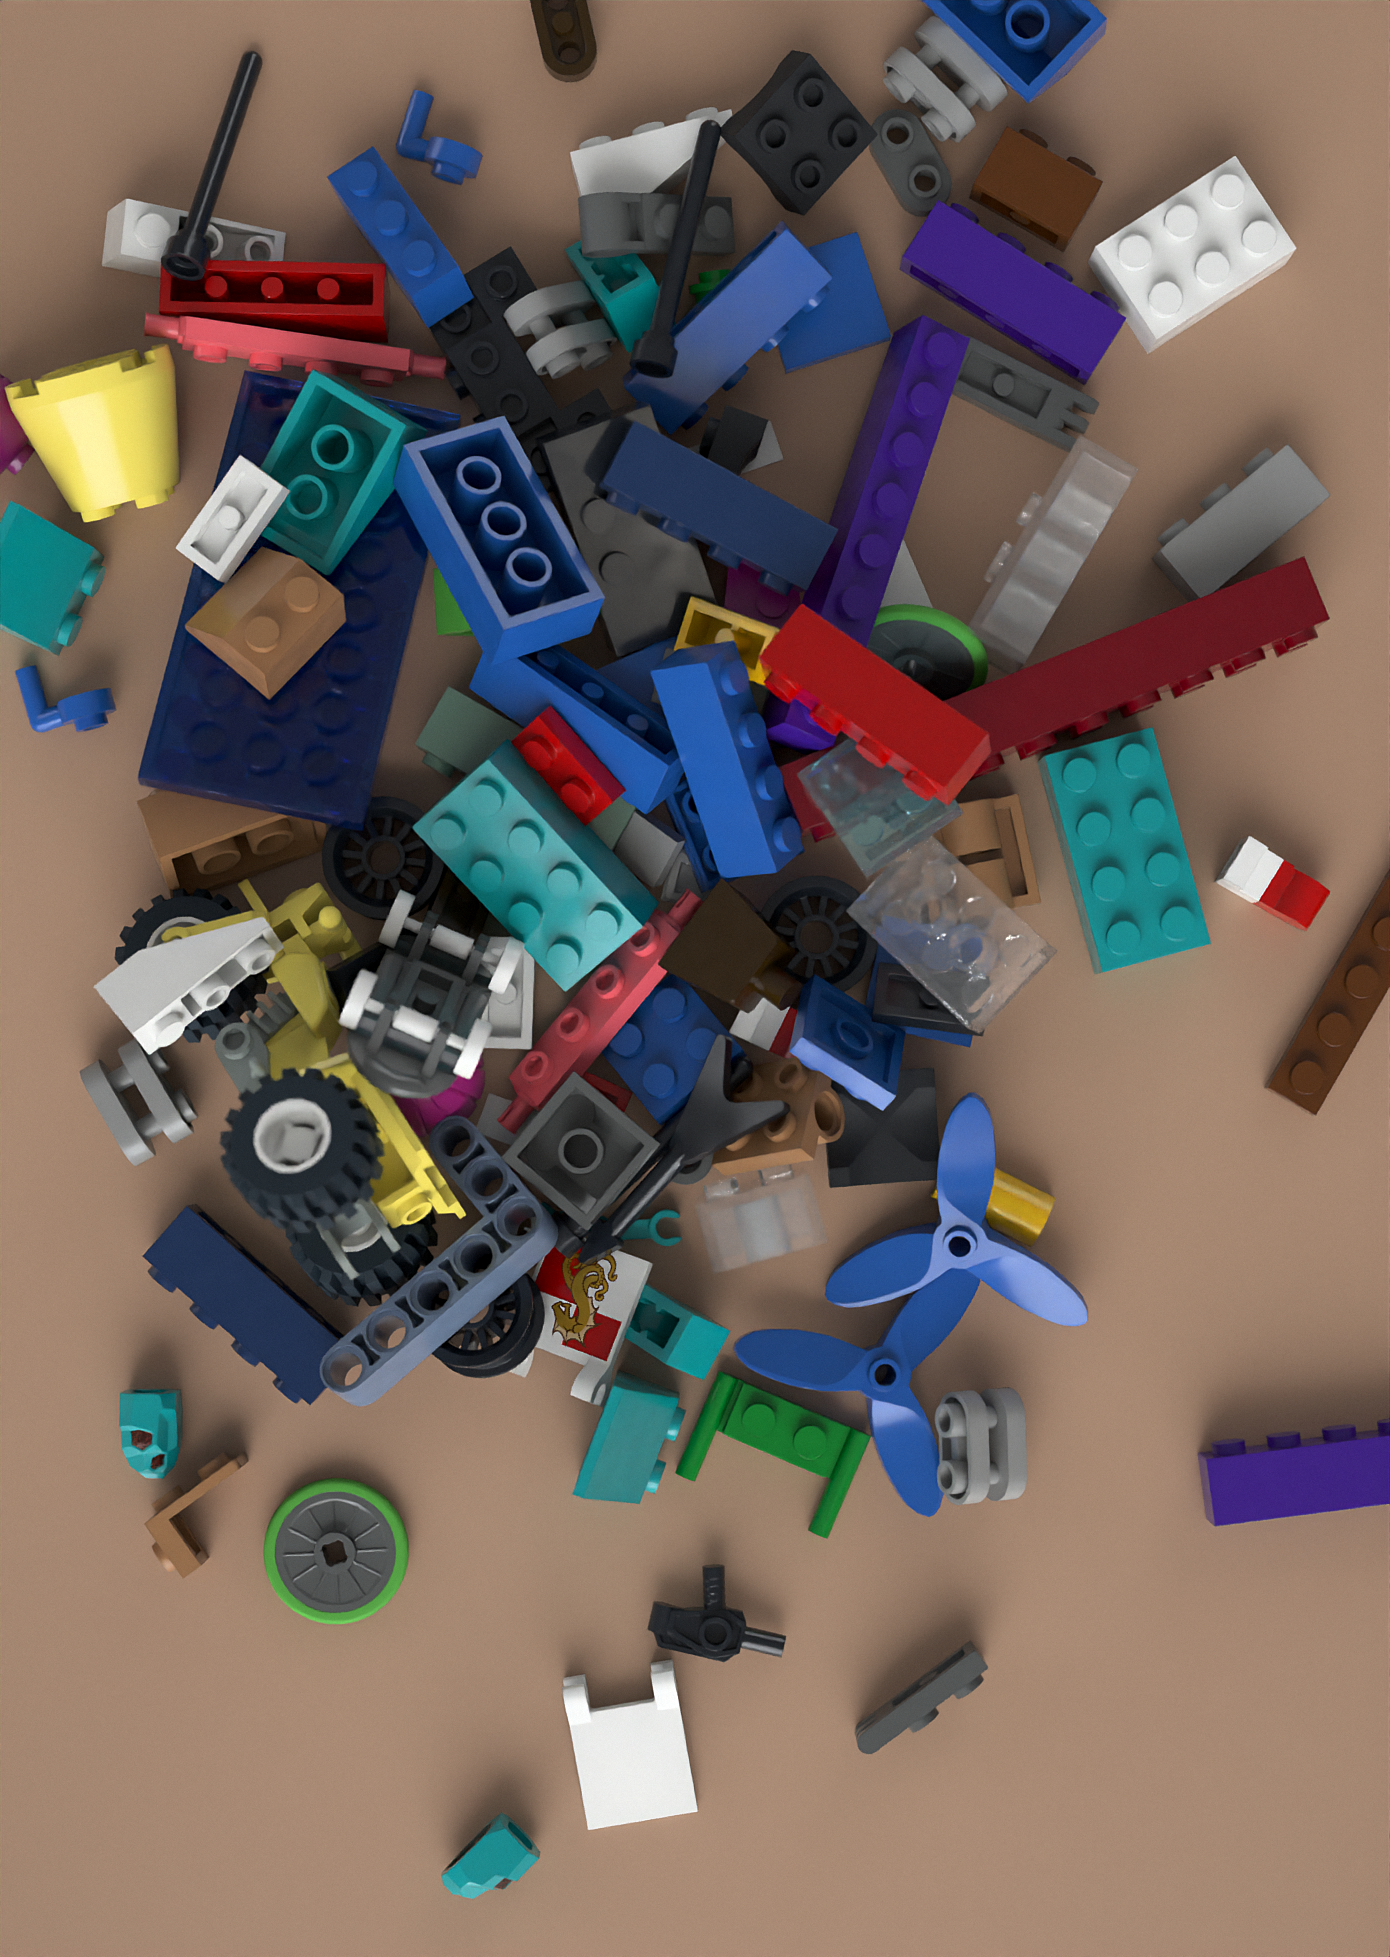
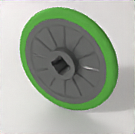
(929, 649)
(371, 1538)

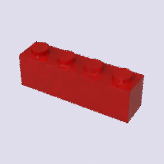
(297, 297)
(874, 706)

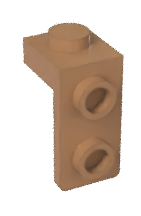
(175, 1542)

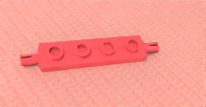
(273, 348)
(596, 1012)

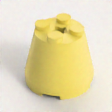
(105, 429)

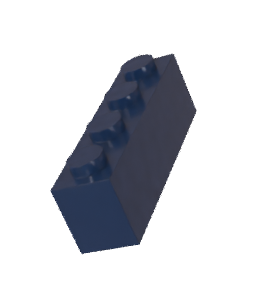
(716, 508)
(245, 1300)

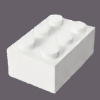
(1191, 254)

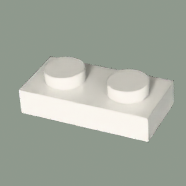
(232, 519)
(514, 1011)

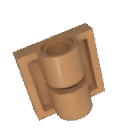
(995, 847)
(813, 1118)

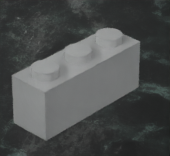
(1239, 523)

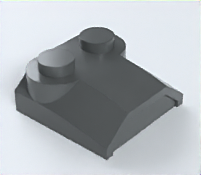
(581, 1151)

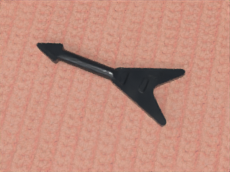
(705, 1127)

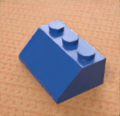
(1025, 40)

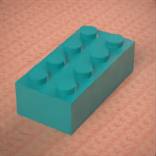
(1123, 850)
(536, 866)

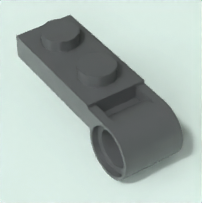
(645, 223)

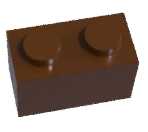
(1036, 187)

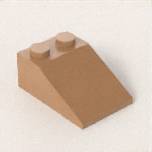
(220, 843)

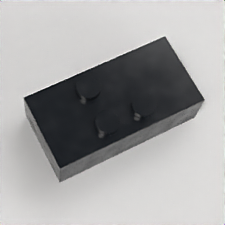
(636, 565)

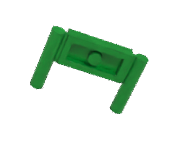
(782, 1431)

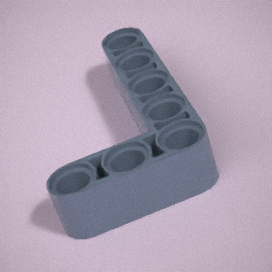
(449, 1271)

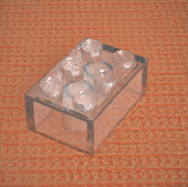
(951, 932)

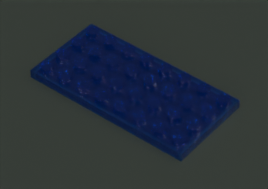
(324, 732)

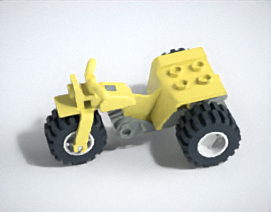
(312, 1135)

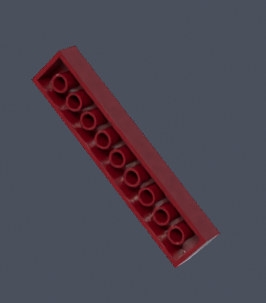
(1122, 672)

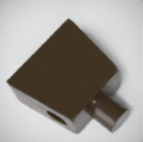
(733, 953)

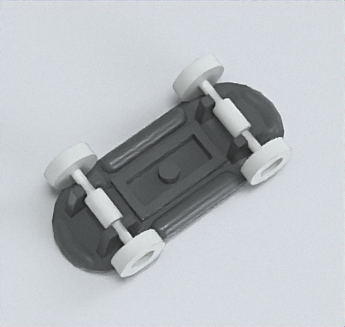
(423, 1008)

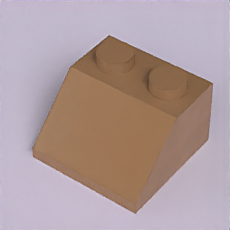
(269, 619)

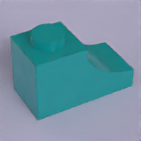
(621, 290)
(675, 1332)

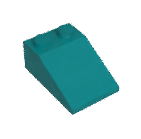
(339, 466)
(44, 579)
(628, 1440)

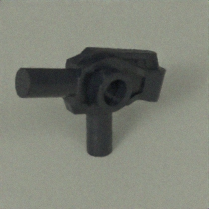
(710, 1630)

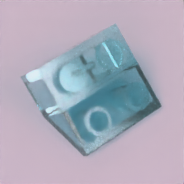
(871, 807)

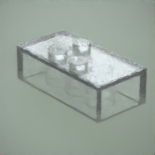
(1041, 566)
(759, 1217)

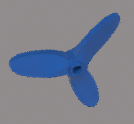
(925, 1251)
(894, 1414)

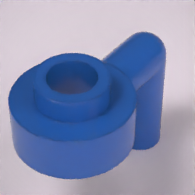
(449, 158)
(83, 710)

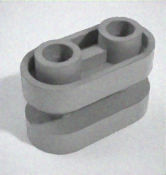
(944, 112)
(562, 349)
(169, 1109)
(981, 1445)

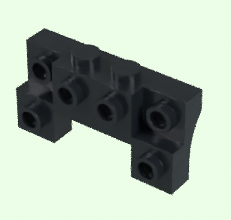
(494, 368)

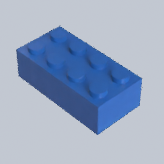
(497, 540)

